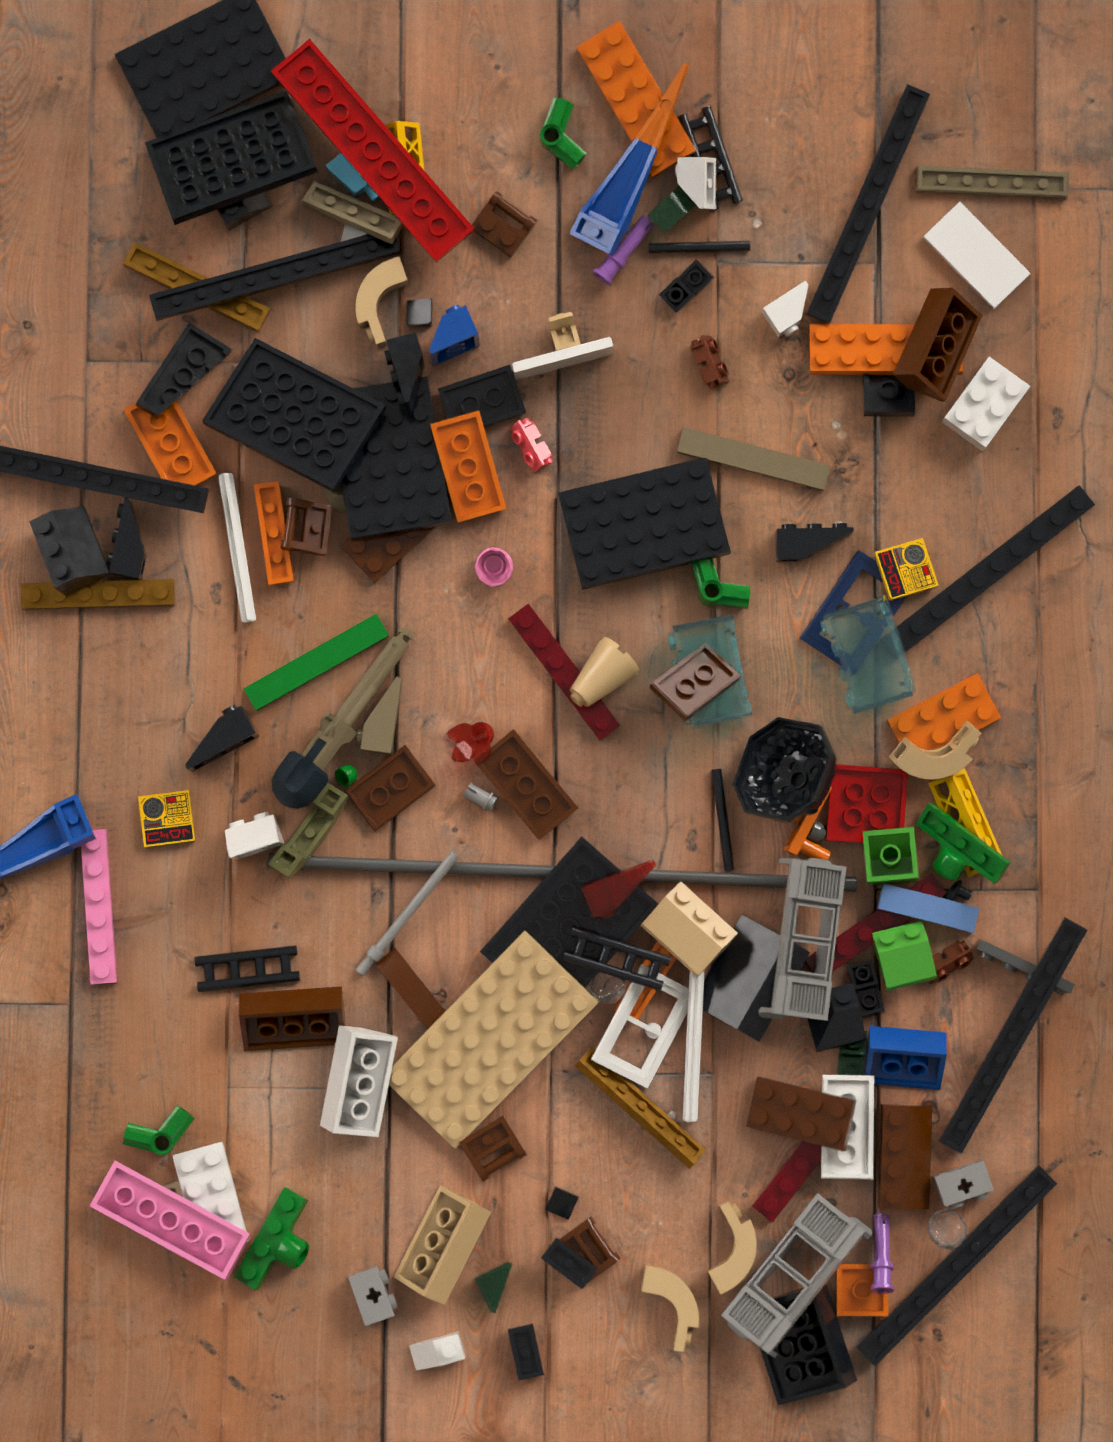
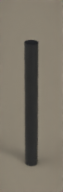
(681, 247)
(722, 819)

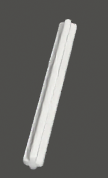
(237, 547)
(693, 1047)

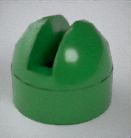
(346, 775)

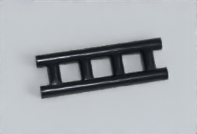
(716, 143)
(631, 953)
(236, 980)

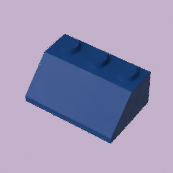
(454, 335)
(906, 1057)

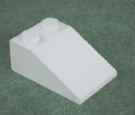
(253, 837)

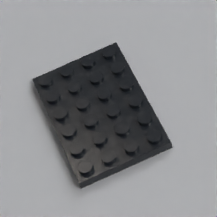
(202, 65)
(231, 157)
(294, 414)
(398, 472)
(644, 523)
(561, 905)

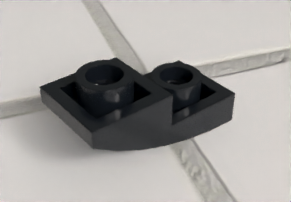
(686, 286)
(866, 988)

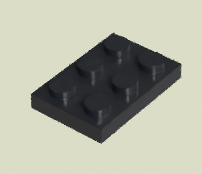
(491, 393)

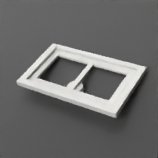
(664, 1037)

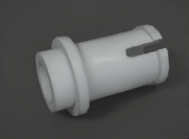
(480, 797)

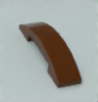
(410, 988)

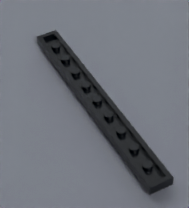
(868, 204)
(270, 275)
(103, 479)
(994, 567)
(1013, 1035)
(957, 1265)

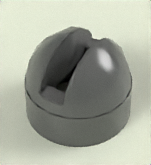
(817, 832)

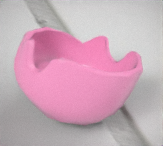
(494, 566)

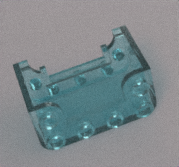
(719, 635)
(869, 654)

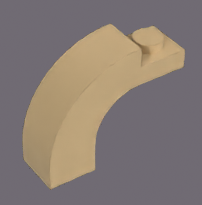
(374, 287)
(937, 762)
(739, 1262)
(669, 1285)

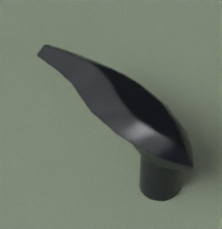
(957, 889)

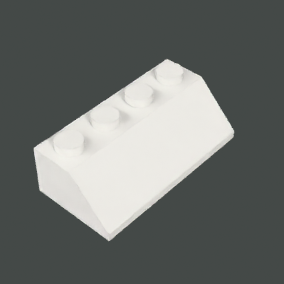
(358, 1081)

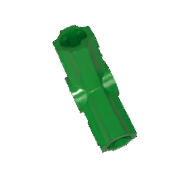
(556, 122)
(727, 594)
(146, 1137)

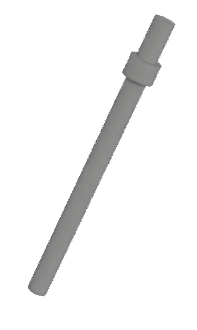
(376, 952)

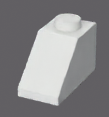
(698, 179)
(786, 311)
(437, 1351)

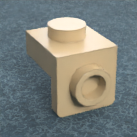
(563, 331)

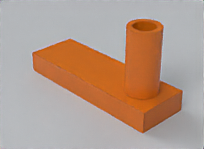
(799, 843)

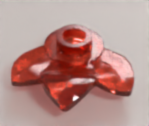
(469, 744)

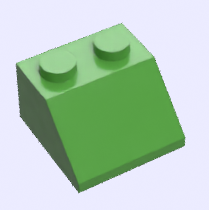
(890, 856)
(904, 955)

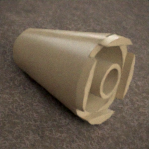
(603, 673)

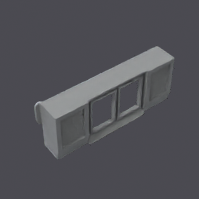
(801, 993)
(758, 1315)

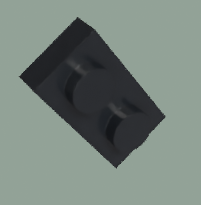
(569, 1263)
(525, 1351)

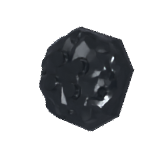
(785, 770)

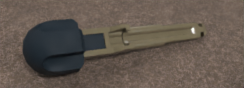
(302, 776)

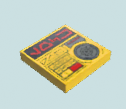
(906, 569)
(166, 818)

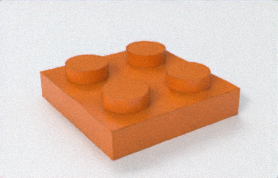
(855, 1293)

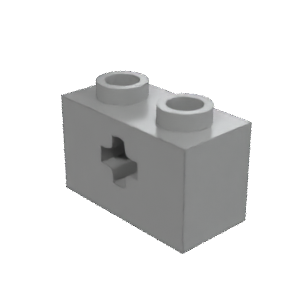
(949, 1180)
(361, 1285)

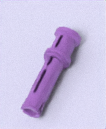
(613, 264)
(881, 1265)

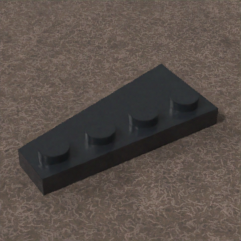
(183, 368)

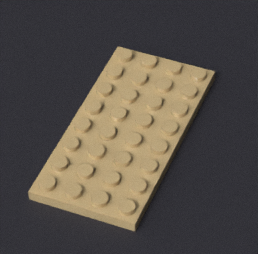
(490, 1039)

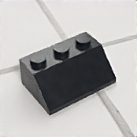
(69, 548)

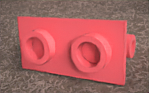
(535, 455)

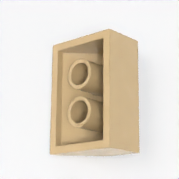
(689, 929)

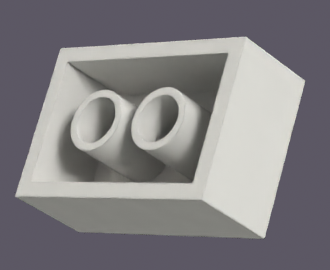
(985, 404)

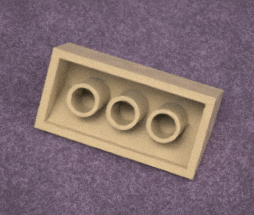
(442, 1245)

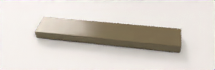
(992, 182)
(753, 459)

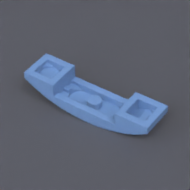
(928, 908)

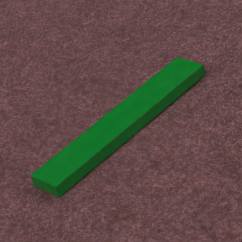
(316, 662)

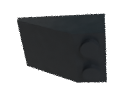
(226, 735)

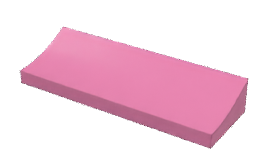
(170, 1220)

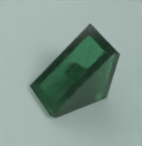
(492, 1283)

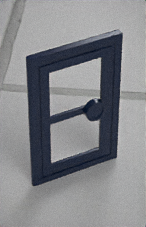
(812, 632)

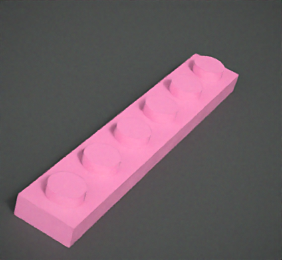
(99, 909)

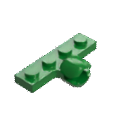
(960, 847)
(275, 1241)

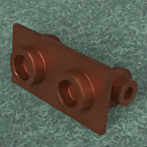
(707, 351)
(958, 957)

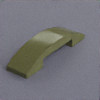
(311, 832)

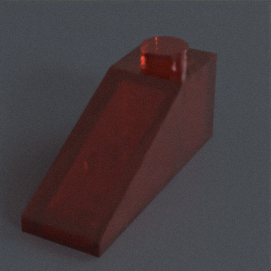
(612, 890)

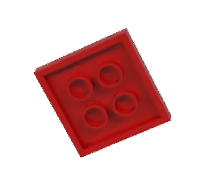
(865, 801)

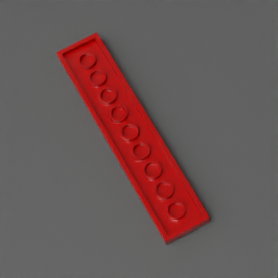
(372, 150)

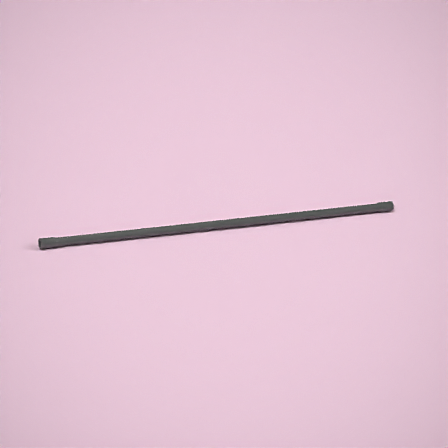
(541, 871)

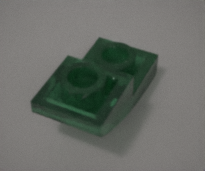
(671, 210)
(851, 1058)

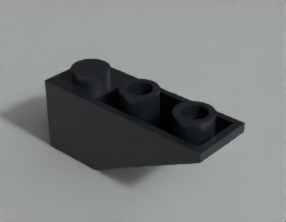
(408, 367)
(798, 544)
(129, 552)

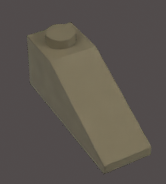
(381, 724)

